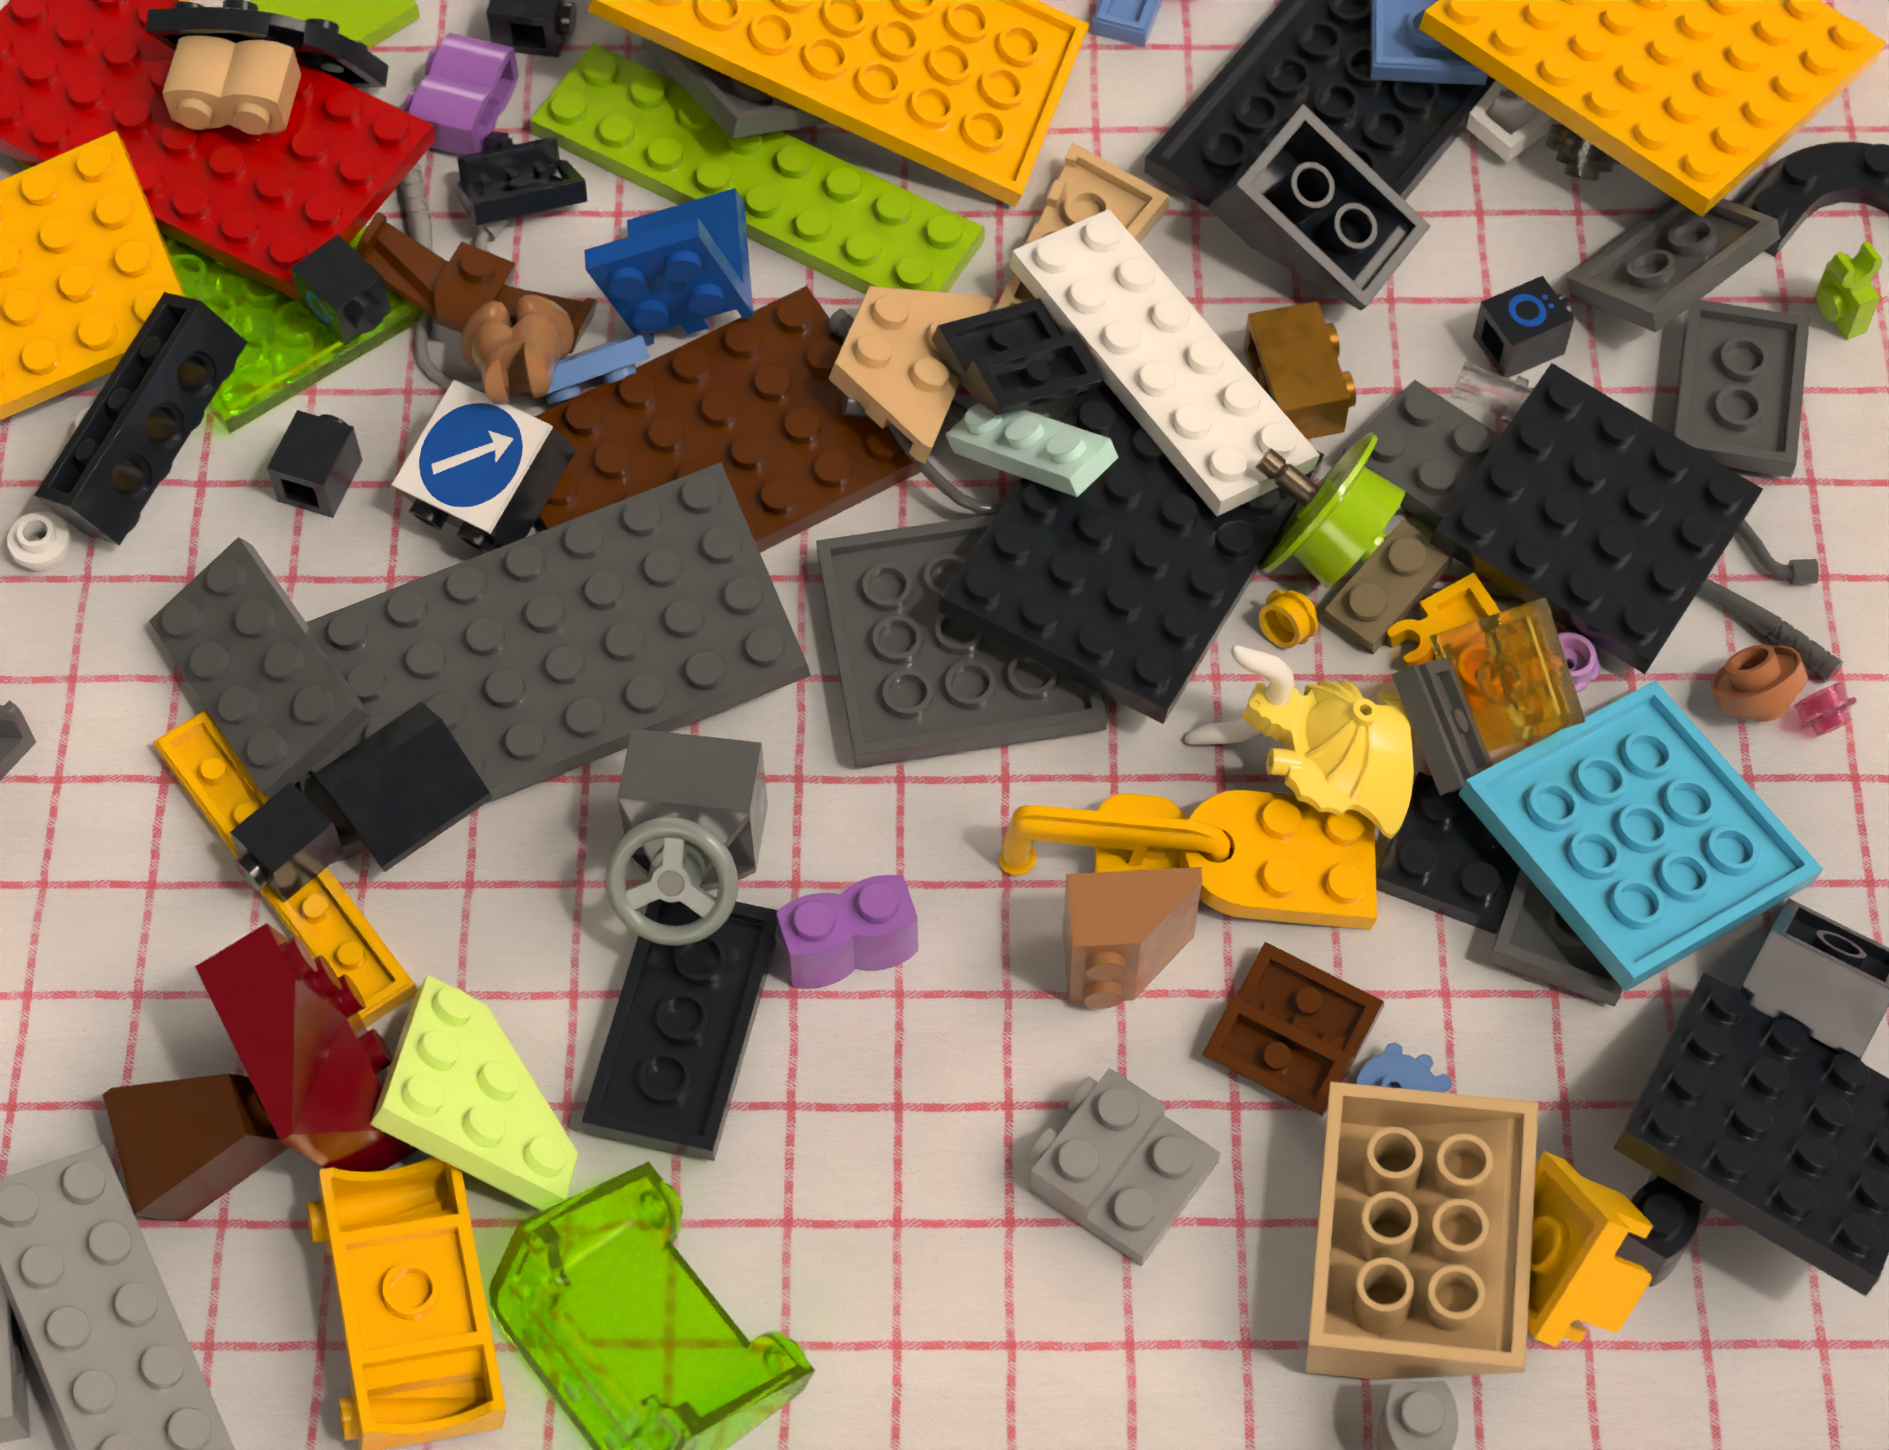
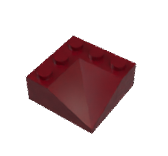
(305, 1049)

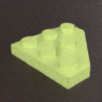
(471, 1099)

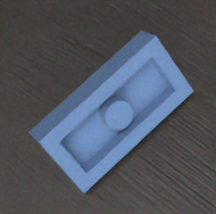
(610, 360)

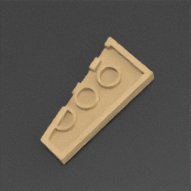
(1086, 189)

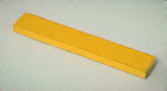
(321, 910)

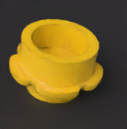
(1288, 618)

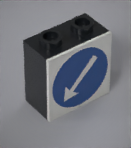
(483, 469)

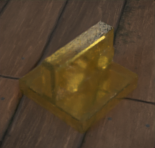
(1512, 674)

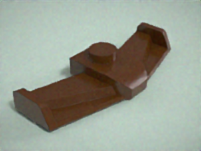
(457, 287)

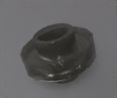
(1580, 156)

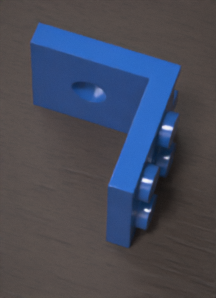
(678, 266)

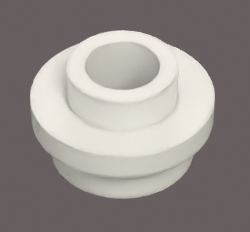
(44, 553)

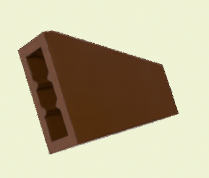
(188, 1141)

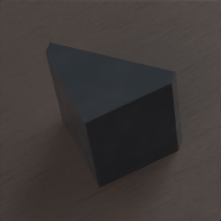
(403, 785)

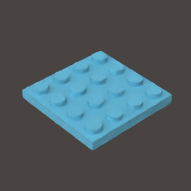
(1640, 834)

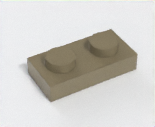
(1387, 586)

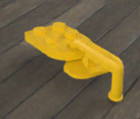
(1281, 851)

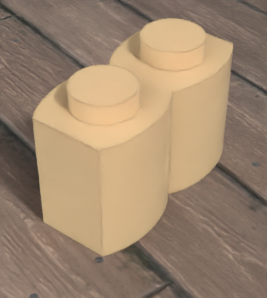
(232, 84)

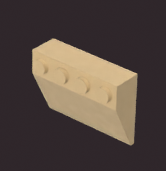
(1422, 1235)

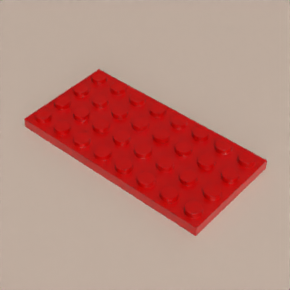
(231, 194)

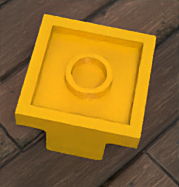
(1574, 1256)

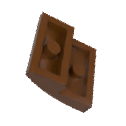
(1293, 1028)

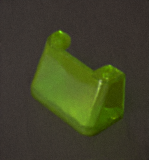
(631, 1329)

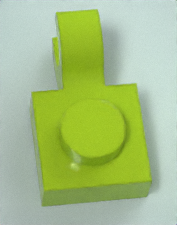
(1847, 292)

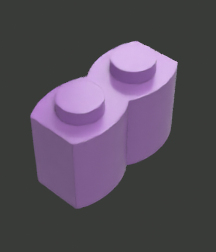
(464, 91)
(860, 929)

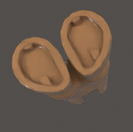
(518, 356)

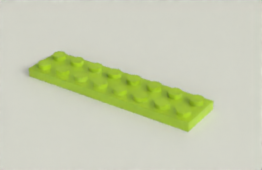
(791, 191)

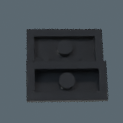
(1015, 357)

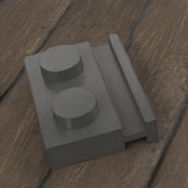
(1442, 723)

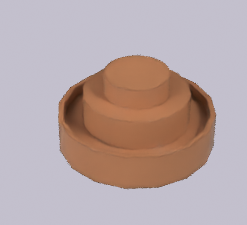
(1759, 682)

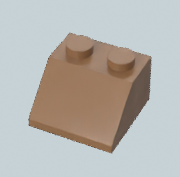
(1125, 930)

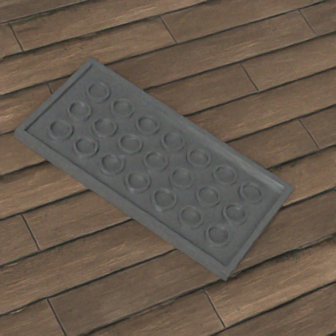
(571, 638)

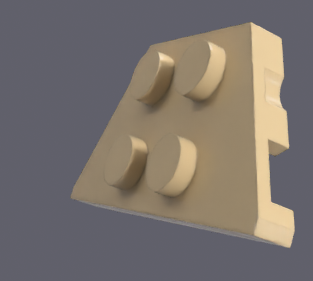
(894, 364)

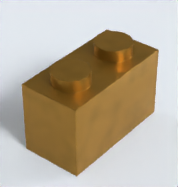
(1298, 367)

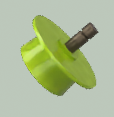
(1337, 517)

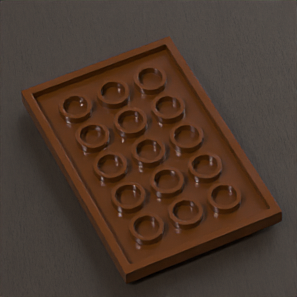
(739, 398)

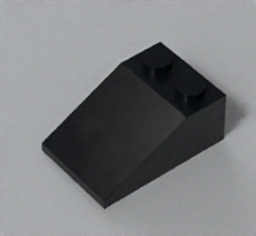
(1319, 210)

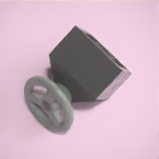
(690, 825)

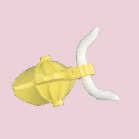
(1336, 743)

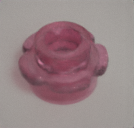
(1825, 710)

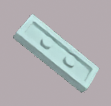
(1033, 448)

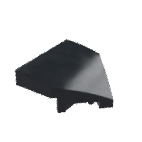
(516, 179)

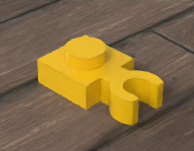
(1444, 610)

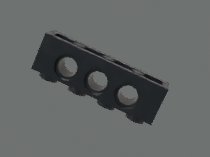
(162, 379)

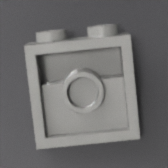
(1120, 1165)

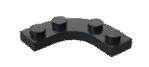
(313, 40)
(1817, 179)

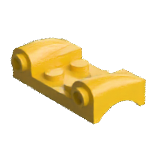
(408, 1305)

